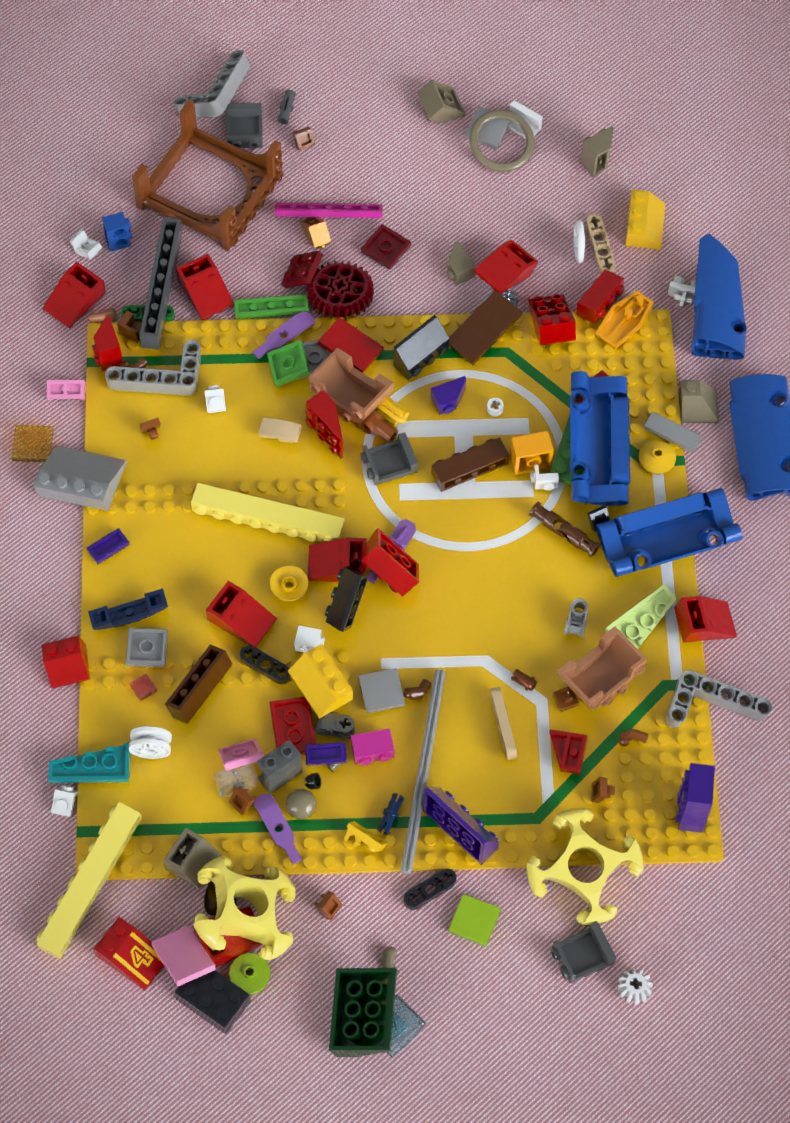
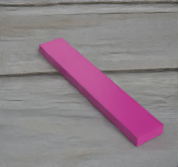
(328, 210)

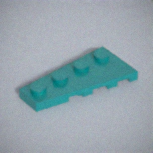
(92, 767)

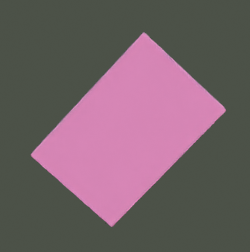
(183, 955)

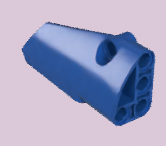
(718, 304)

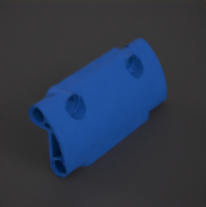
(762, 433)
(600, 440)
(667, 531)

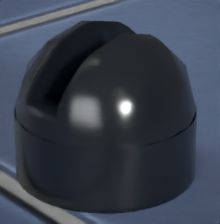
(313, 781)

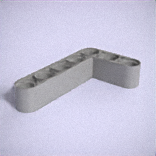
(222, 90)
(159, 376)
(714, 696)

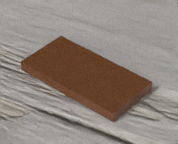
(484, 327)

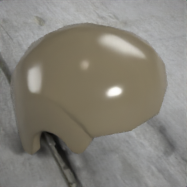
(301, 804)

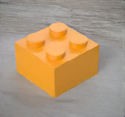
(530, 451)

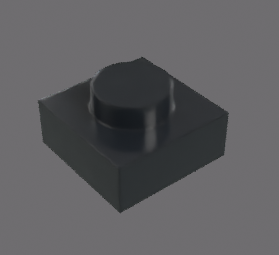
(598, 516)

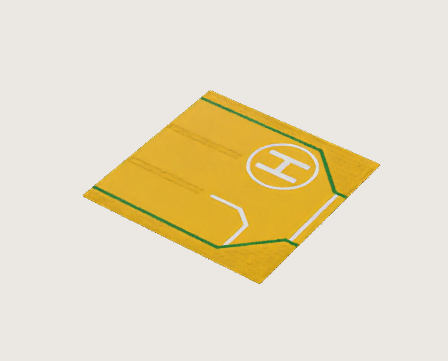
(484, 605)

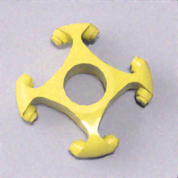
(608, 859)
(235, 923)

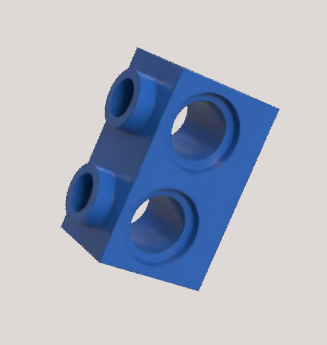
(117, 231)

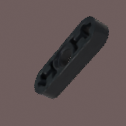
(280, 667)
(414, 892)

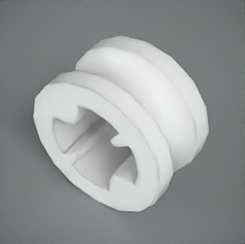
(495, 401)

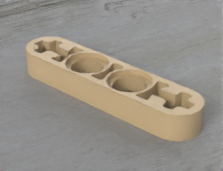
(600, 245)
(503, 723)

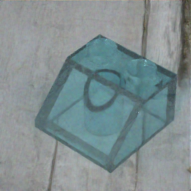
(405, 1025)

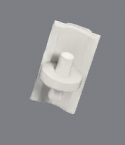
(682, 292)

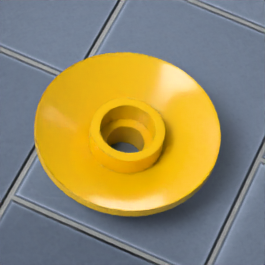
(653, 463)
(289, 575)

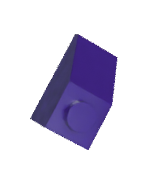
(448, 395)

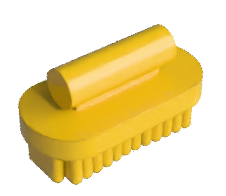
(392, 411)

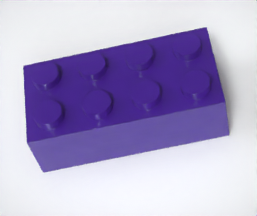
(695, 797)

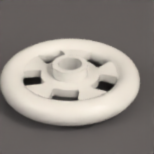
(579, 241)

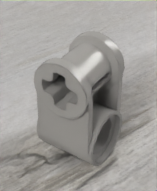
(577, 620)

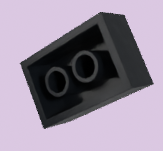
(214, 999)

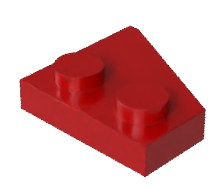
(569, 750)

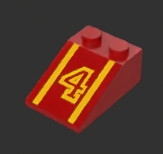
(129, 953)

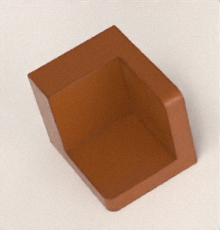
(129, 328)

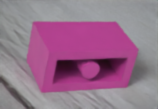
(372, 747)

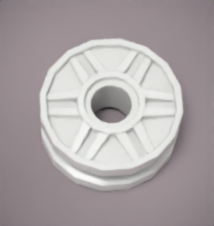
(150, 742)

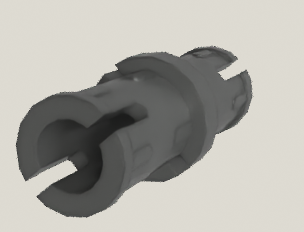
(286, 107)

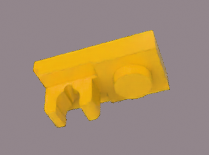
(361, 834)

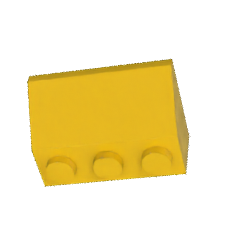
(645, 220)
(321, 681)

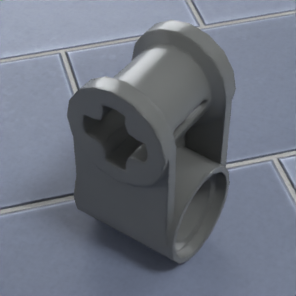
(334, 724)

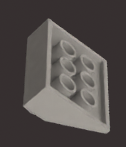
(80, 478)

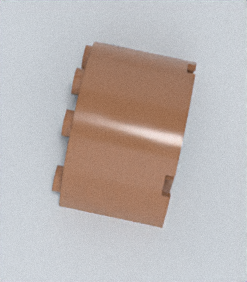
(349, 388)
(604, 670)

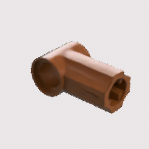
(375, 424)

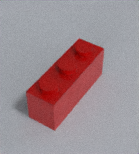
(600, 296)

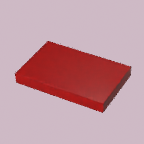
(353, 342)
(293, 722)

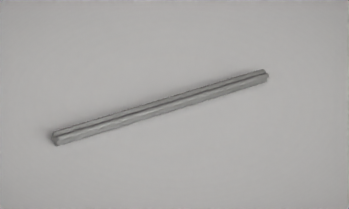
(423, 771)

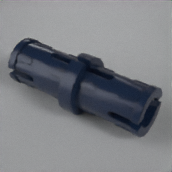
(390, 813)

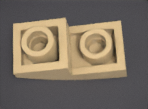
(280, 429)

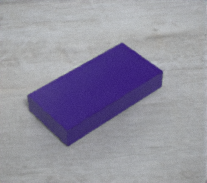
(108, 546)
(326, 753)

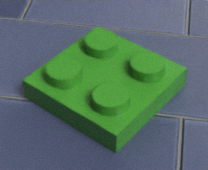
(288, 363)

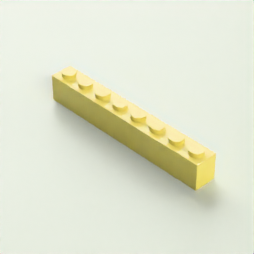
(266, 514)
(89, 880)

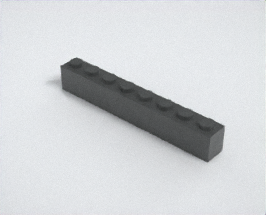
(161, 283)

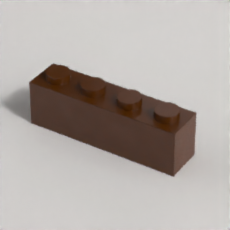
(470, 464)
(198, 684)

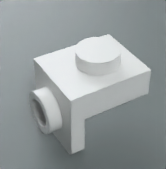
(84, 246)
(215, 399)
(544, 481)
(64, 800)

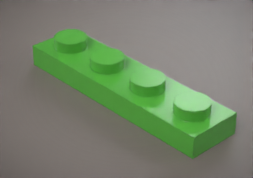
(270, 306)

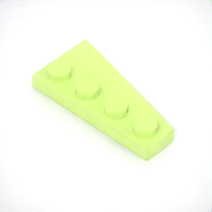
(643, 617)

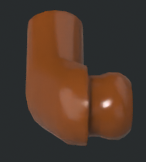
(140, 364)

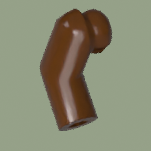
(417, 693)

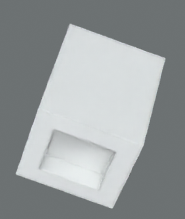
(307, 639)

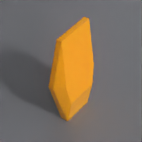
(624, 319)

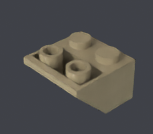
(597, 151)
(189, 856)

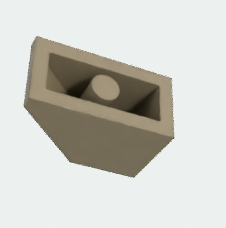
(460, 265)

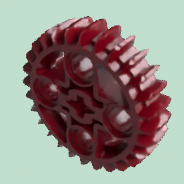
(338, 286)

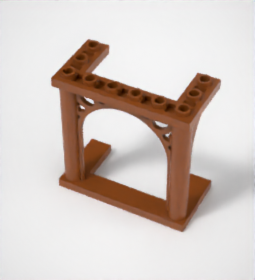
(229, 227)

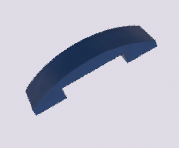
(129, 612)

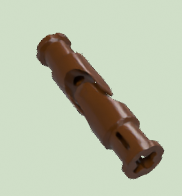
(572, 534)

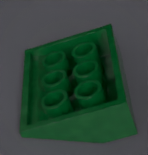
(362, 1011)

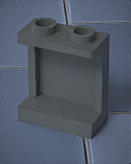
(244, 125)
(390, 460)
(279, 766)
(583, 953)

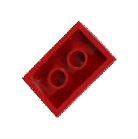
(390, 563)

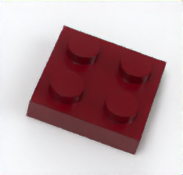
(386, 246)
(301, 269)

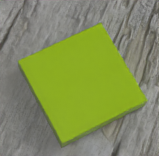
(474, 920)

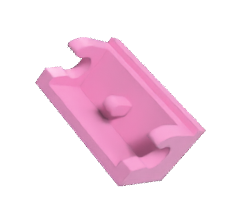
(66, 389)

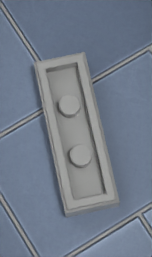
(672, 432)

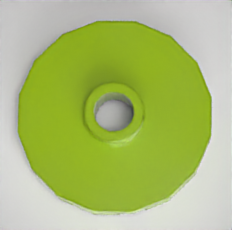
(250, 983)

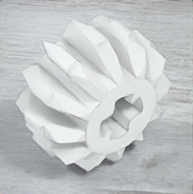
(629, 990)

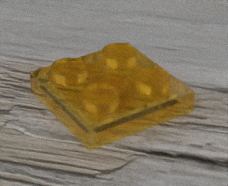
(32, 443)

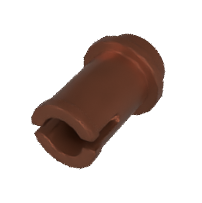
(524, 680)

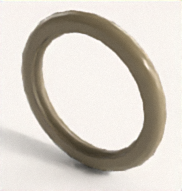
(473, 140)

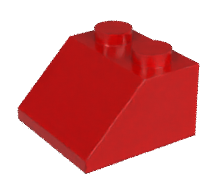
(106, 346)
(66, 661)

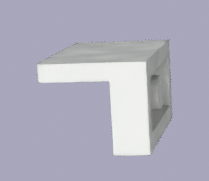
(531, 117)

